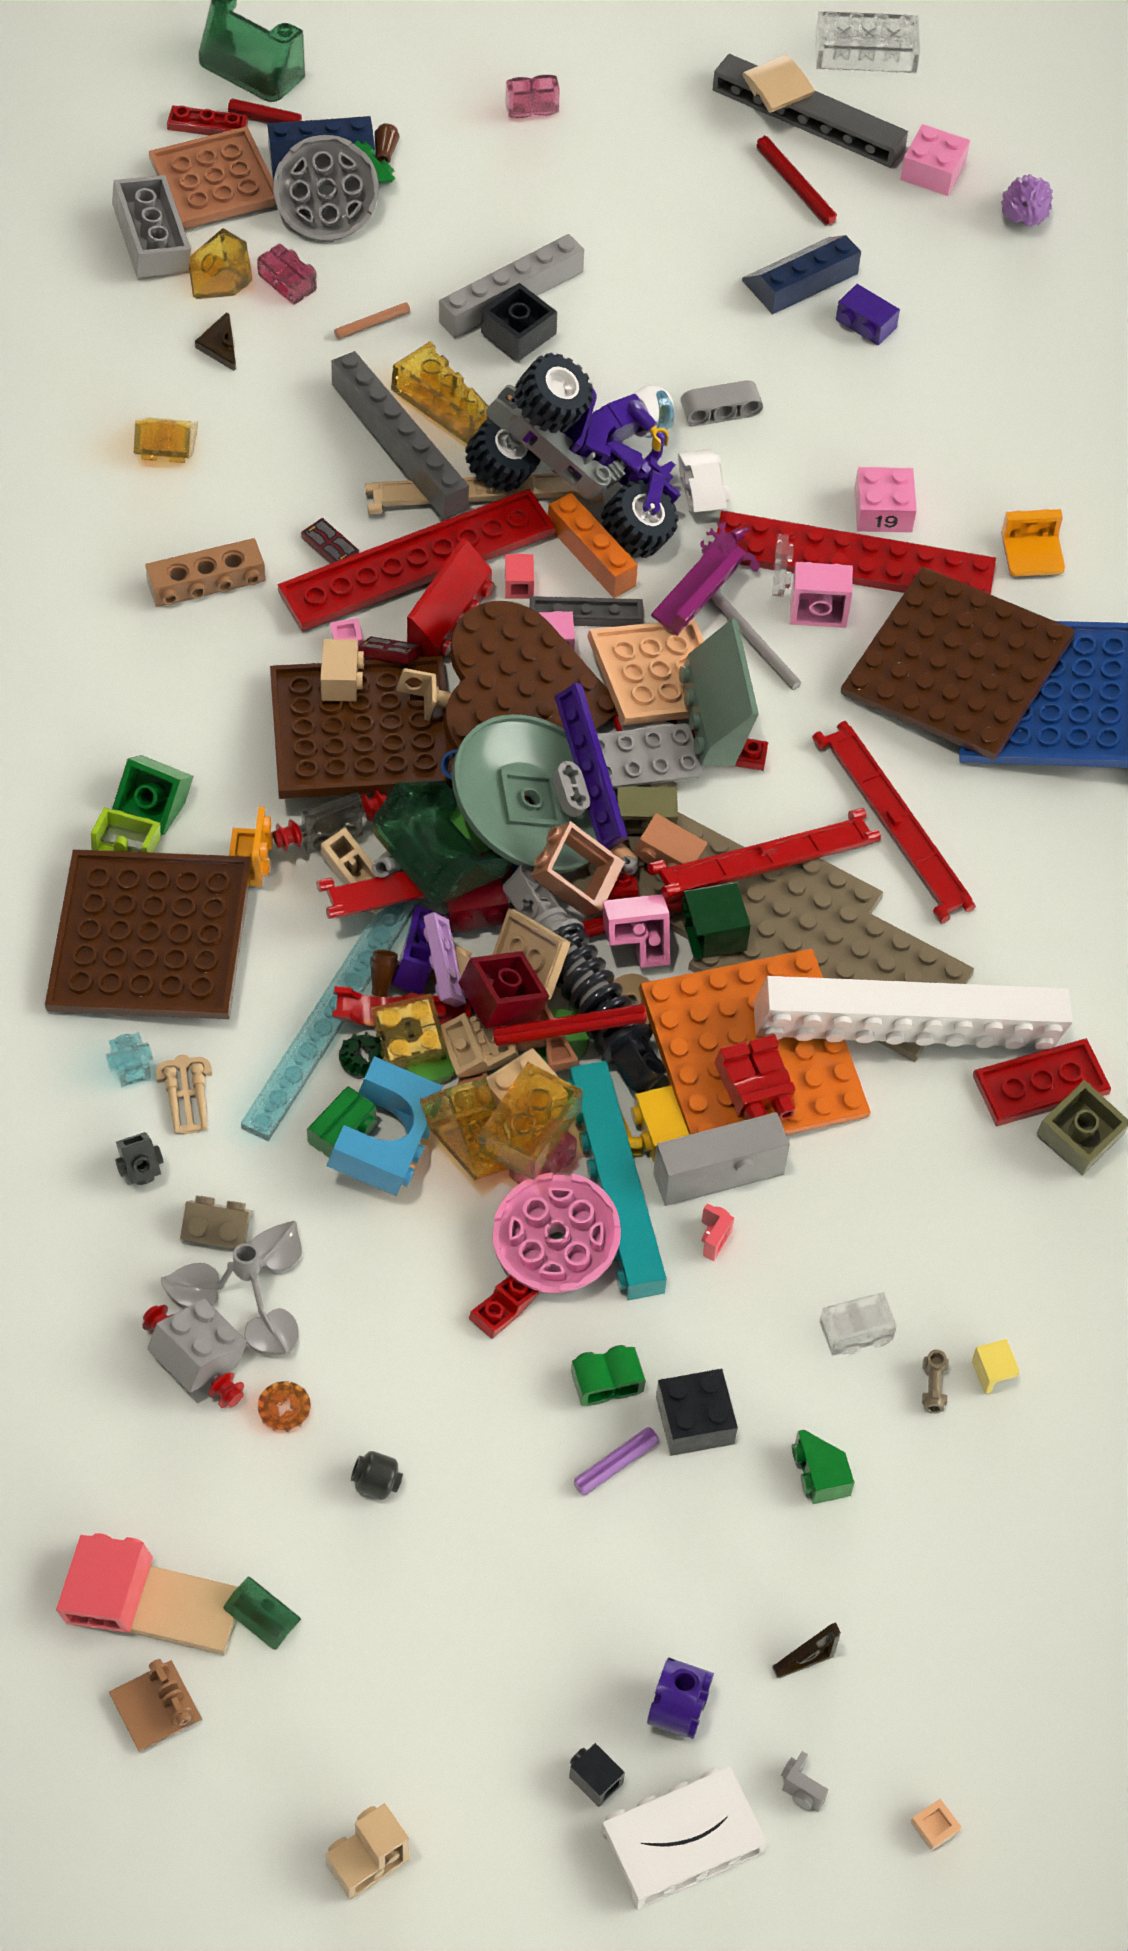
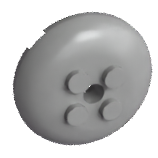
(322, 162)

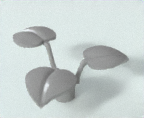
(278, 1250)

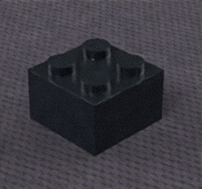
(518, 322)
(696, 1412)

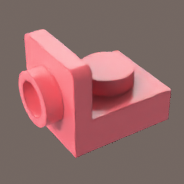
(718, 1231)

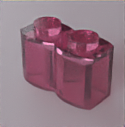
(532, 96)

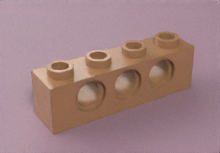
(205, 572)

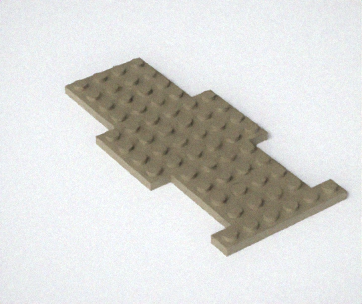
(809, 909)

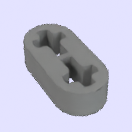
(571, 788)

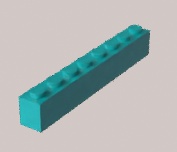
(615, 1171)

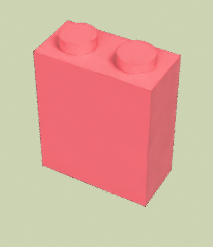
(104, 1582)

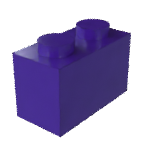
(867, 314)

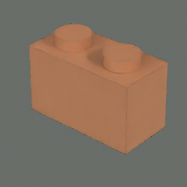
(669, 843)

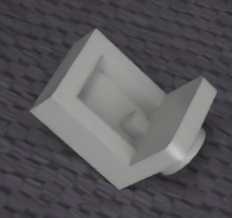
(803, 1789)

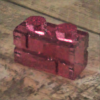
(287, 273)

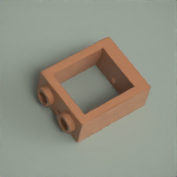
(603, 880)

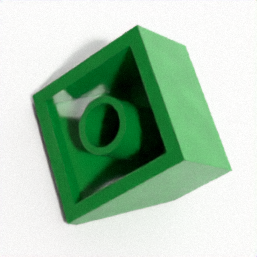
(152, 791)

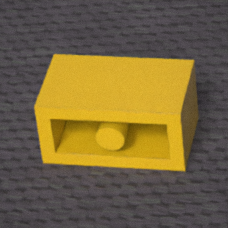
(658, 1117)

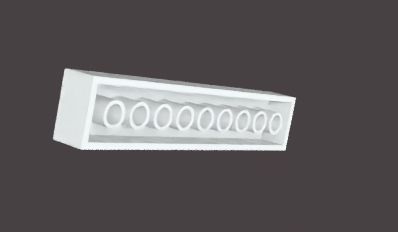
(912, 1012)

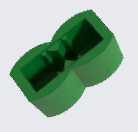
(607, 1375)

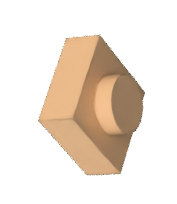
(936, 1824)

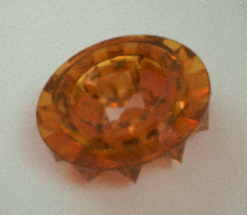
(278, 1394)

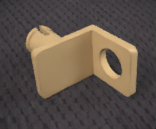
(428, 689)

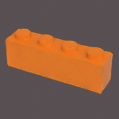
(593, 545)

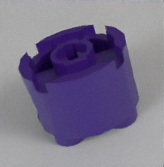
(680, 1698)

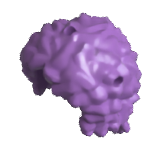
(1030, 190)

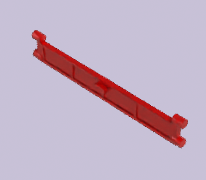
(898, 820)
(766, 856)
(372, 893)

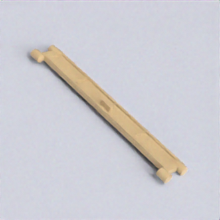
(407, 493)

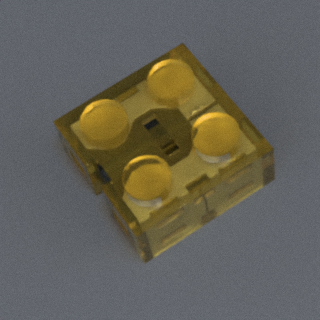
(409, 1031)

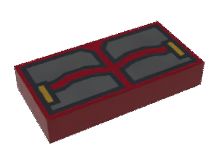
(328, 541)
(390, 650)

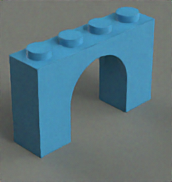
(381, 1161)

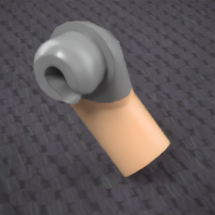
(628, 857)

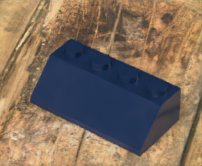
(286, 134)
(804, 273)

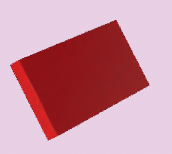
(1038, 1081)

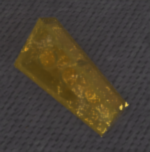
(439, 392)

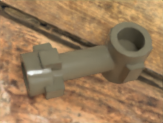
(934, 1366)

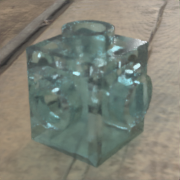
(129, 1058)

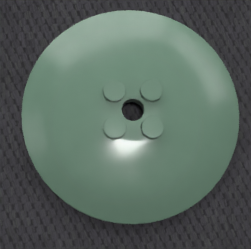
(495, 771)

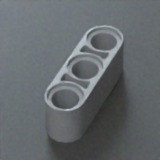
(721, 403)

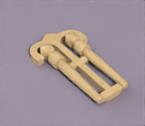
(182, 1064)

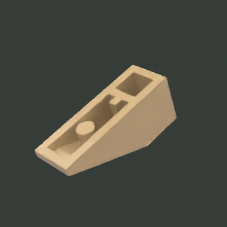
(347, 859)

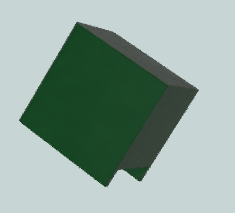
(715, 920)

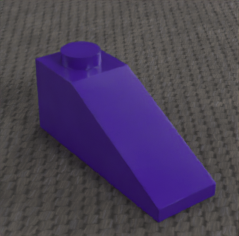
(415, 955)

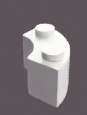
(703, 480)

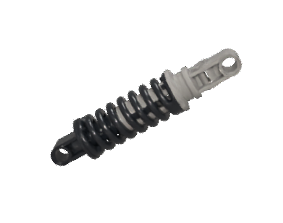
(588, 984)

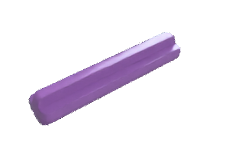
(616, 1461)

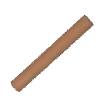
(372, 320)

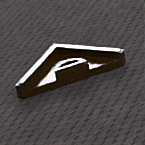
(218, 342)
(815, 1650)

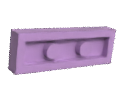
(443, 959)

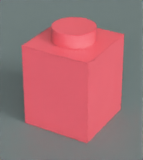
(519, 576)

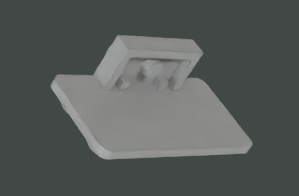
(650, 755)

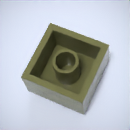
(1083, 1127)

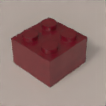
(503, 989)

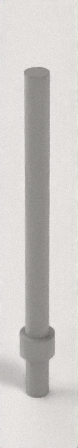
(755, 639)

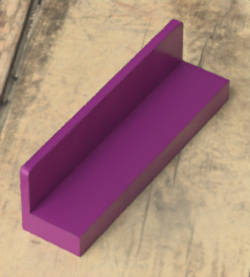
(697, 588)

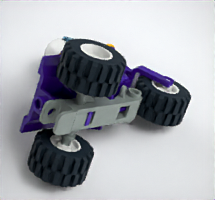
(555, 424)

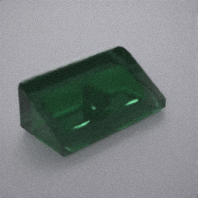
(261, 1613)

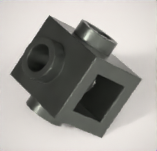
(138, 1159)

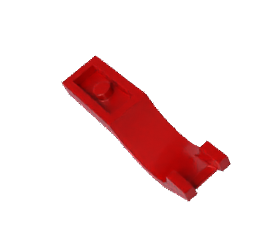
(356, 1007)

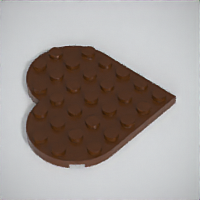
(516, 666)

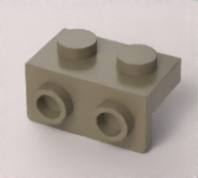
(215, 1223)

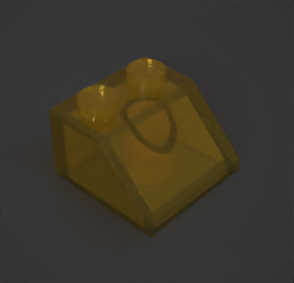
(220, 266)
(165, 438)

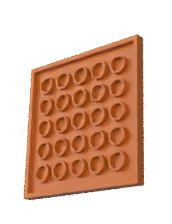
(714, 1010)

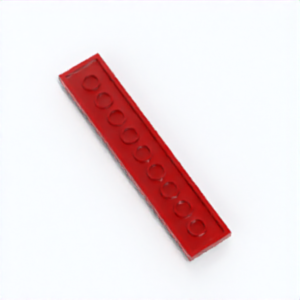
(412, 559)
(875, 560)

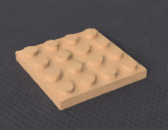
(643, 669)

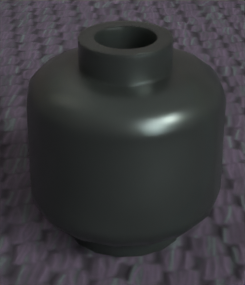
(376, 1475)

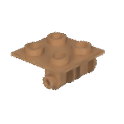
(155, 1705)

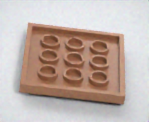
(215, 176)

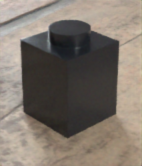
(595, 1773)

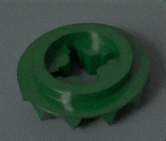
(348, 1053)

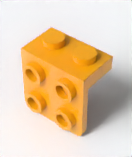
(1033, 542)
(254, 844)

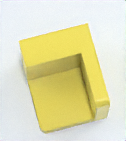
(994, 1363)

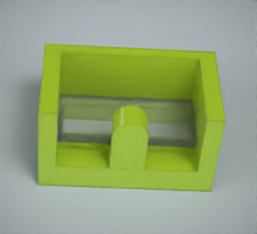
(124, 832)

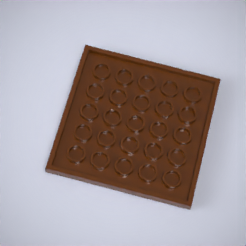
(958, 662)
(358, 743)
(149, 934)

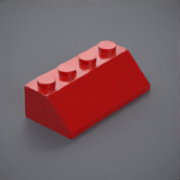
(453, 592)

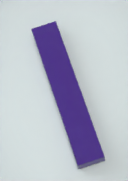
(589, 758)

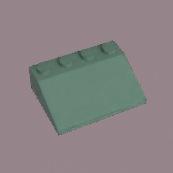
(719, 696)

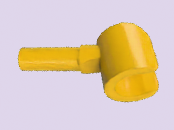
(635, 1142)

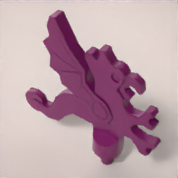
(727, 542)

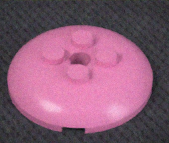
(549, 1206)

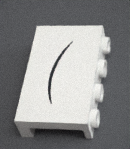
(684, 1836)

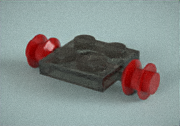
(327, 819)

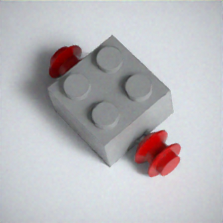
(198, 1348)

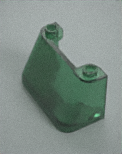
(251, 55)
(428, 845)

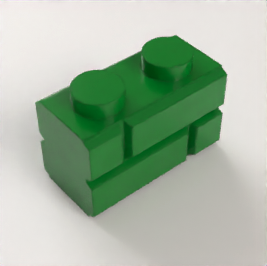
(347, 1109)

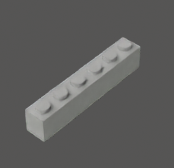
(536, 271)

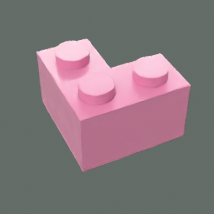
(640, 922)

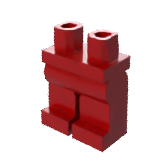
(756, 1078)

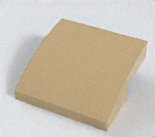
(778, 83)
(473, 1046)

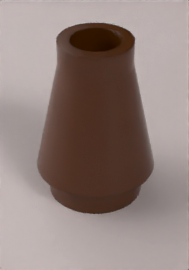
(385, 141)
(383, 971)

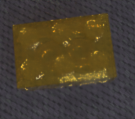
(530, 1121)

